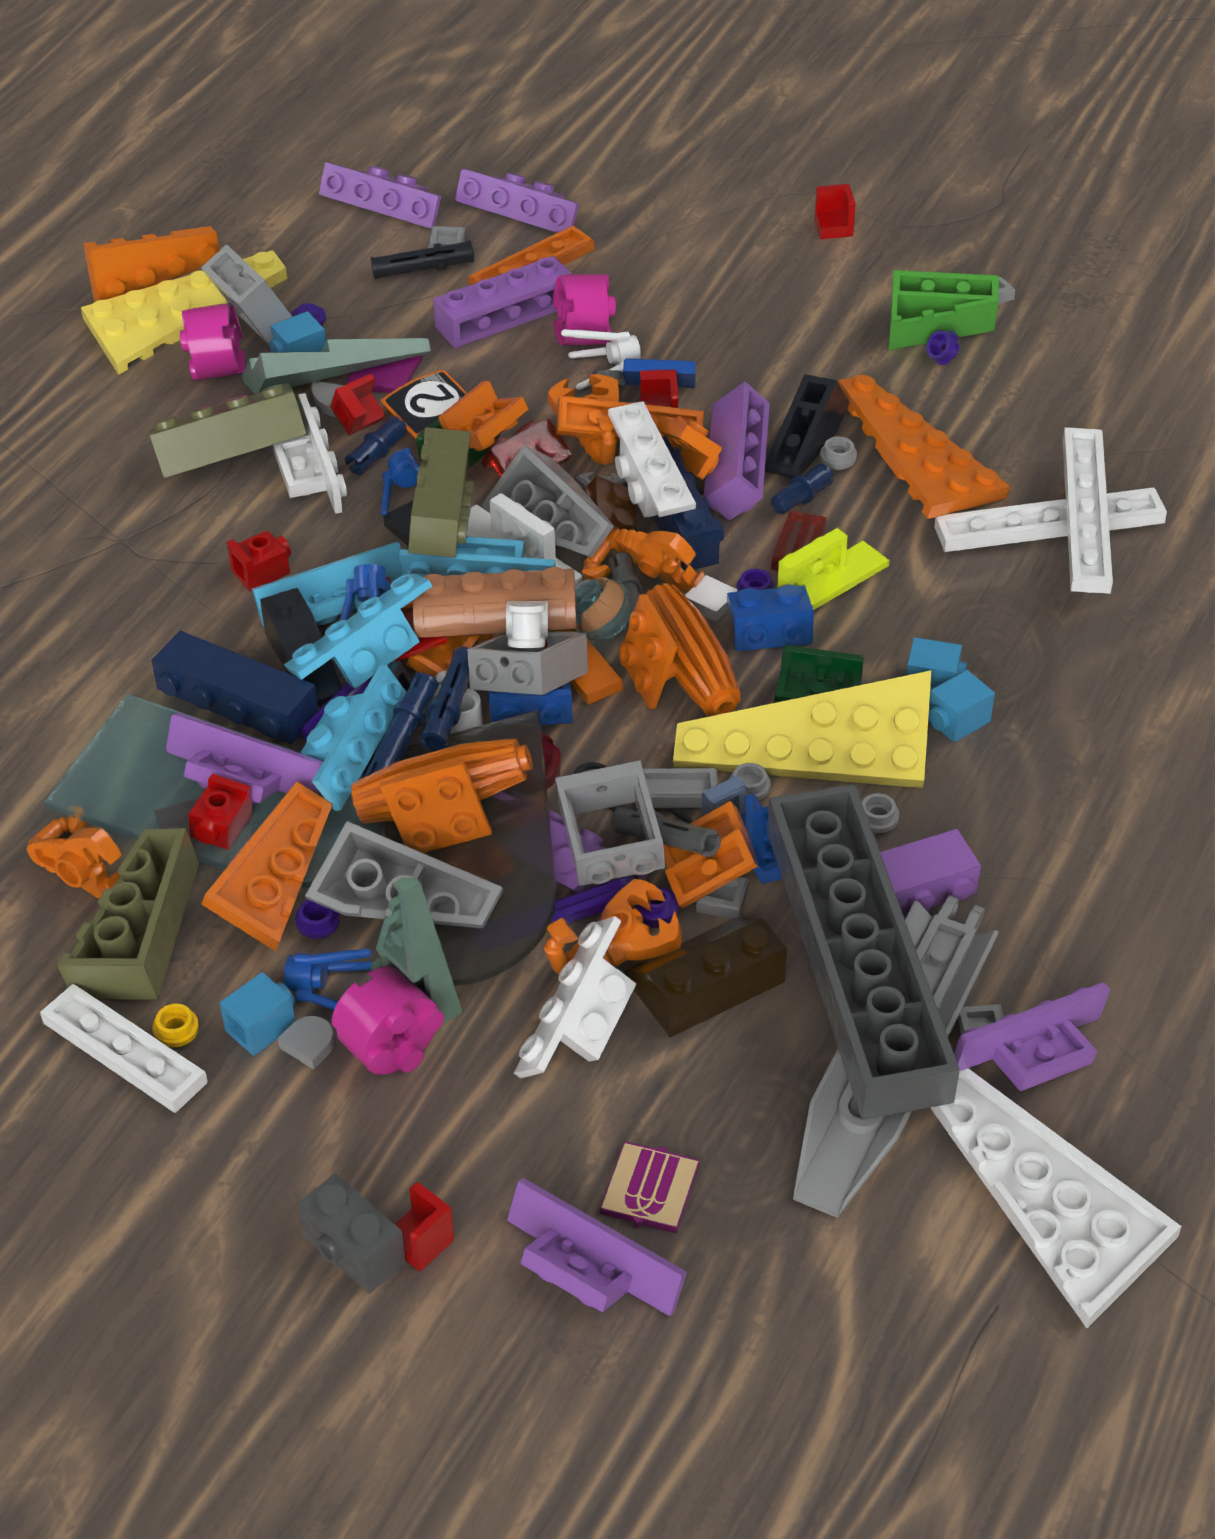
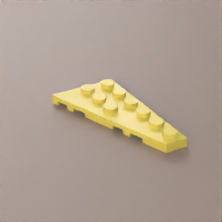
(151, 316)
(839, 735)

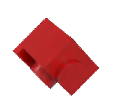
(259, 559)
(221, 812)

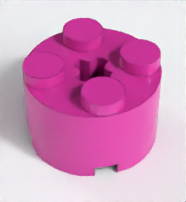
(582, 305)
(213, 341)
(386, 1021)

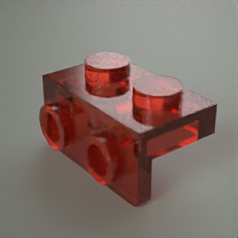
(538, 436)

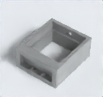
(246, 292)
(528, 670)
(621, 786)

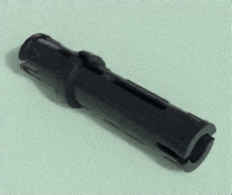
(422, 259)

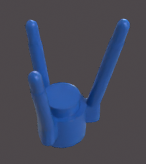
(402, 471)
(368, 583)
(310, 971)

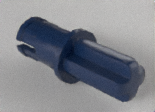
(376, 445)
(802, 488)

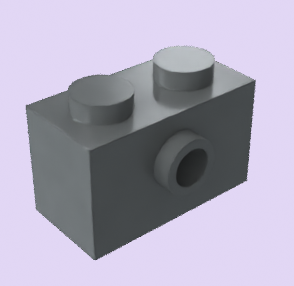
(352, 1233)

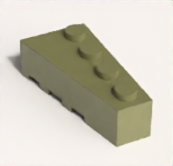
(227, 430)
(441, 494)
(138, 921)

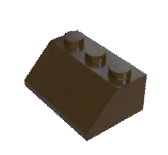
(710, 973)

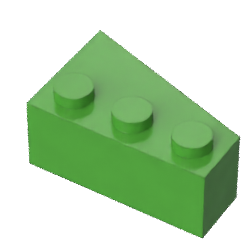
(940, 302)

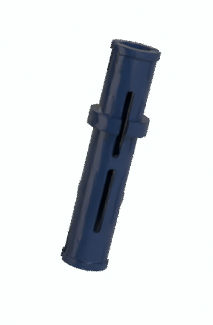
(445, 709)
(408, 716)

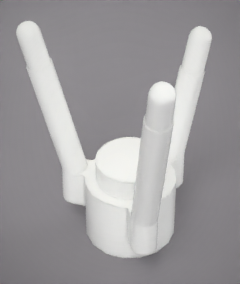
(621, 347)

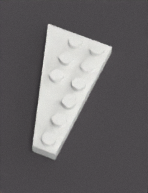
(1067, 1208)

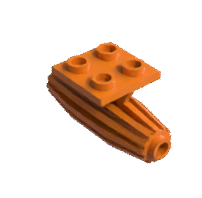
(674, 640)
(440, 792)

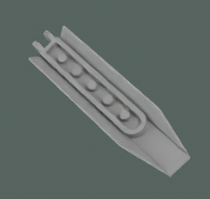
(837, 1144)

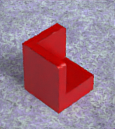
(834, 211)
(659, 388)
(356, 405)
(425, 1227)

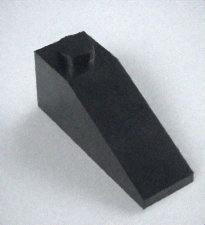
(807, 426)
(290, 626)

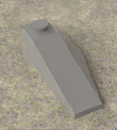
(554, 497)
(362, 873)

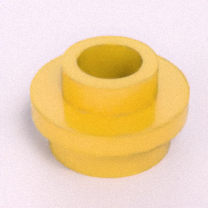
(175, 1016)

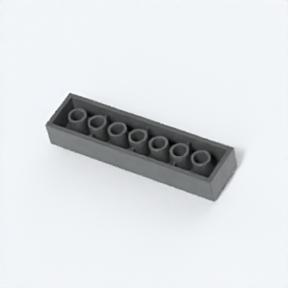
(861, 953)

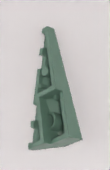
(335, 359)
(412, 946)

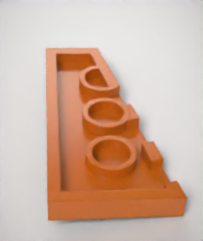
(147, 261)
(269, 870)

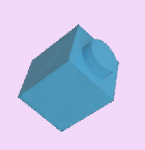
(297, 334)
(937, 657)
(960, 706)
(258, 1013)

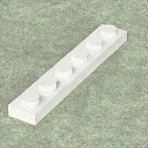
(1087, 511)
(1041, 520)

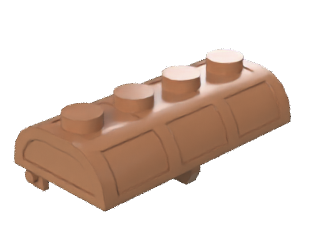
(478, 601)

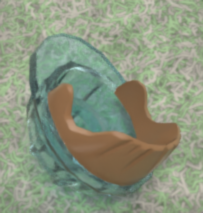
(602, 608)

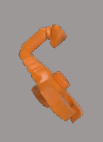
(604, 388)
(656, 553)
(79, 857)
(632, 937)

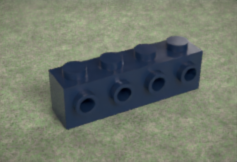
(696, 525)
(235, 686)

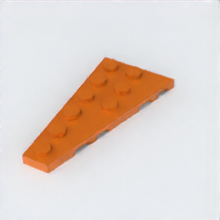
(933, 465)

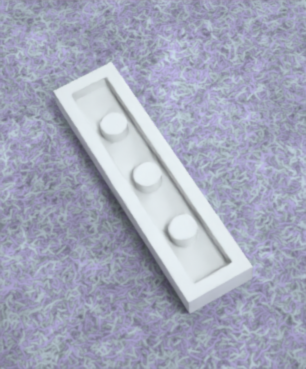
(124, 1048)

